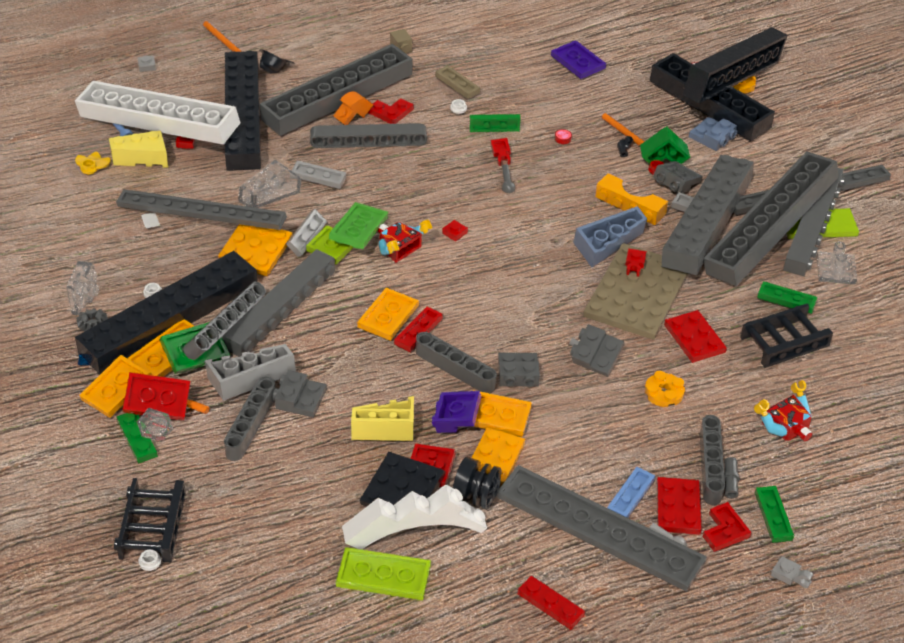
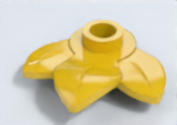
(92, 163)

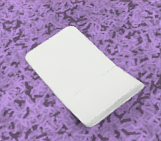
(150, 220)

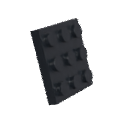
(399, 477)

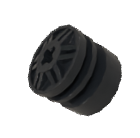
(480, 484)

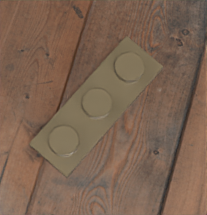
(457, 82)

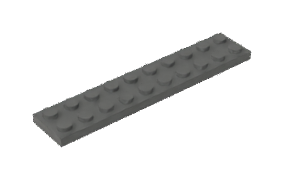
(602, 527)

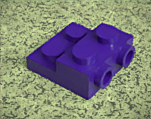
(456, 410)

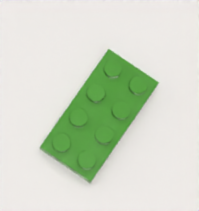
(358, 225)

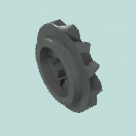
(83, 319)

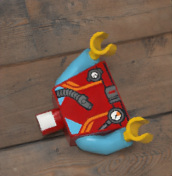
(401, 240)
(788, 417)

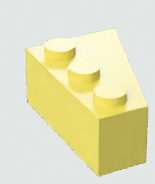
(139, 149)
(383, 422)

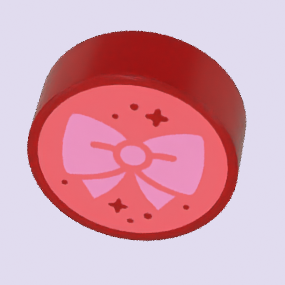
(563, 136)

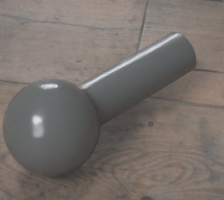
(508, 186)

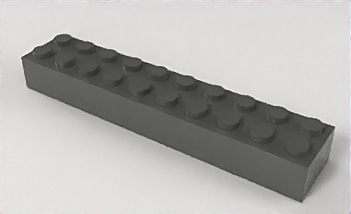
(324, 93)
(707, 214)
(771, 218)

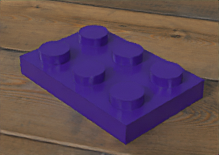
(578, 59)

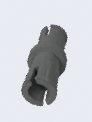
(731, 478)

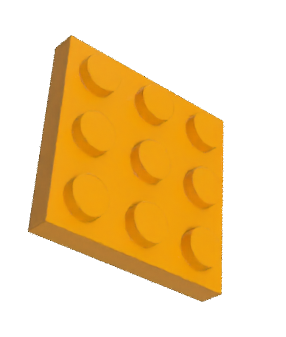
(258, 246)

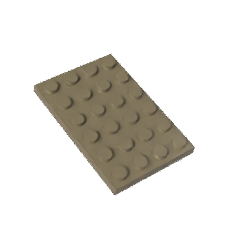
(634, 301)

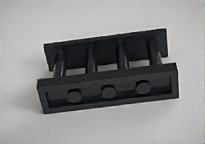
(786, 349)
(168, 529)

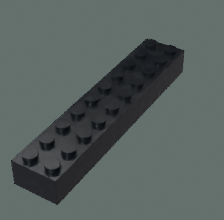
(734, 65)
(242, 91)
(185, 299)

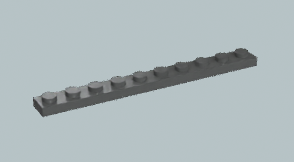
(852, 180)
(202, 209)

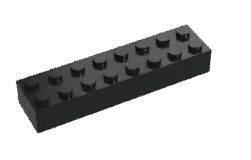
(732, 105)

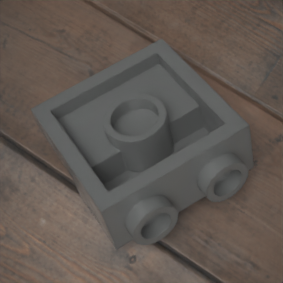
(676, 176)
(596, 350)
(518, 369)
(299, 394)

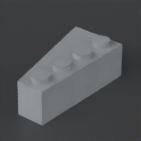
(240, 374)

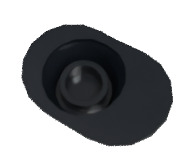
(271, 62)

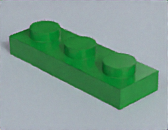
(495, 123)
(785, 296)
(140, 446)
(774, 514)

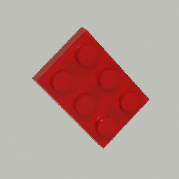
(695, 336)
(157, 393)
(679, 505)

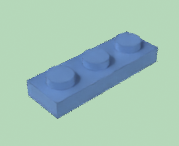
(631, 492)

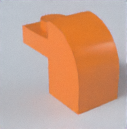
(352, 104)

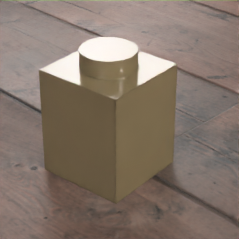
(401, 40)

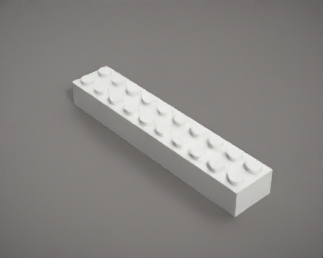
(158, 112)

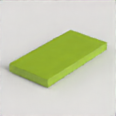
(840, 225)
(383, 573)

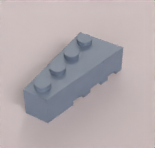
(605, 236)

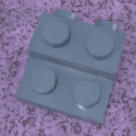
(714, 133)

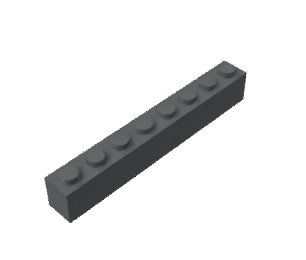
(810, 229)
(279, 303)

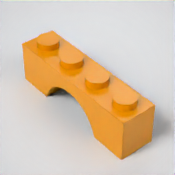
(611, 191)

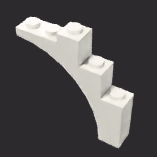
(412, 511)

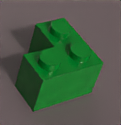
(665, 145)

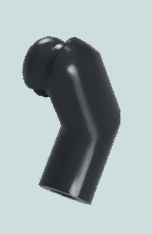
(623, 145)

